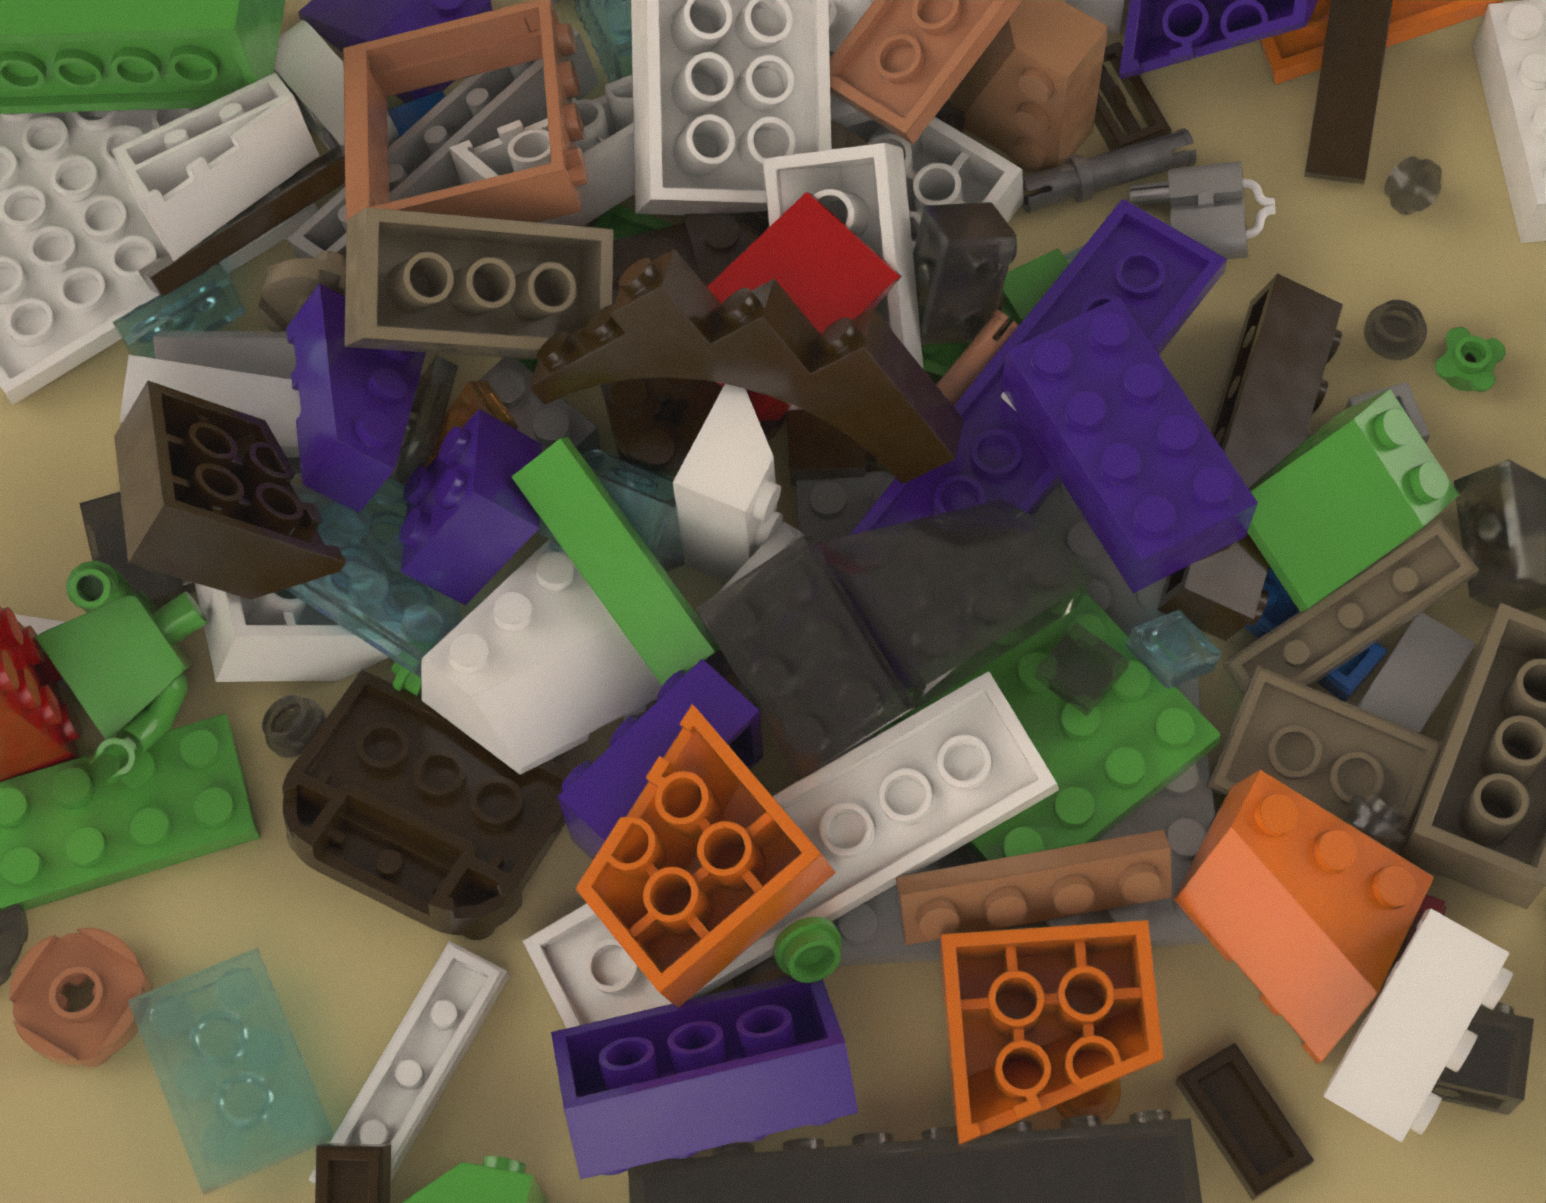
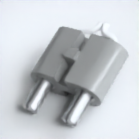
(1209, 205)

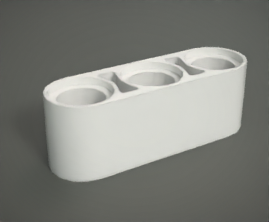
(317, 83)

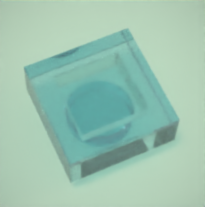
(1173, 649)

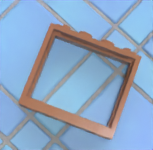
(452, 53)

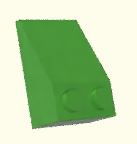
(1346, 498)

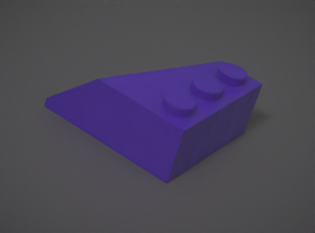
(1182, 30)

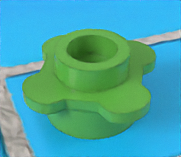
(1465, 374)

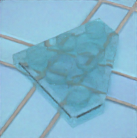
(370, 591)

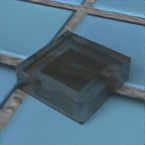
(1081, 669)

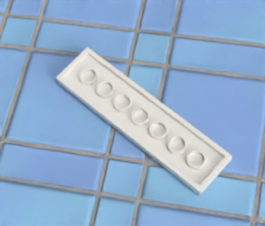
(869, 815)

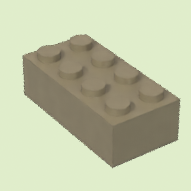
(470, 282)
(1488, 788)

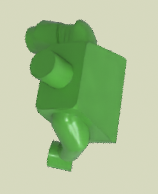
(123, 659)

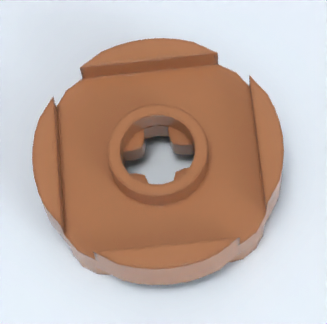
(41, 1004)

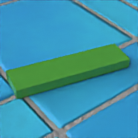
(615, 561)

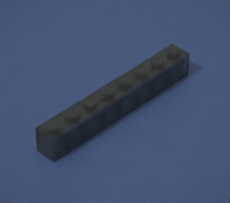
(1078, 1163)

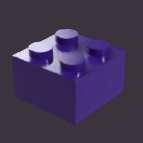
(467, 509)

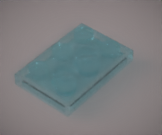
(230, 1070)

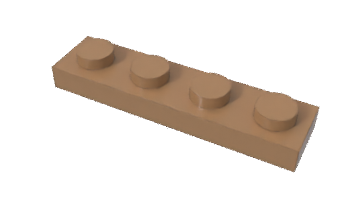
(1035, 886)

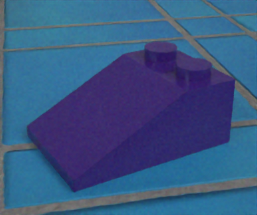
(361, 21)

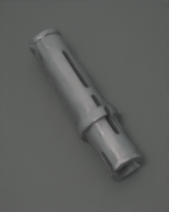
(1083, 177)

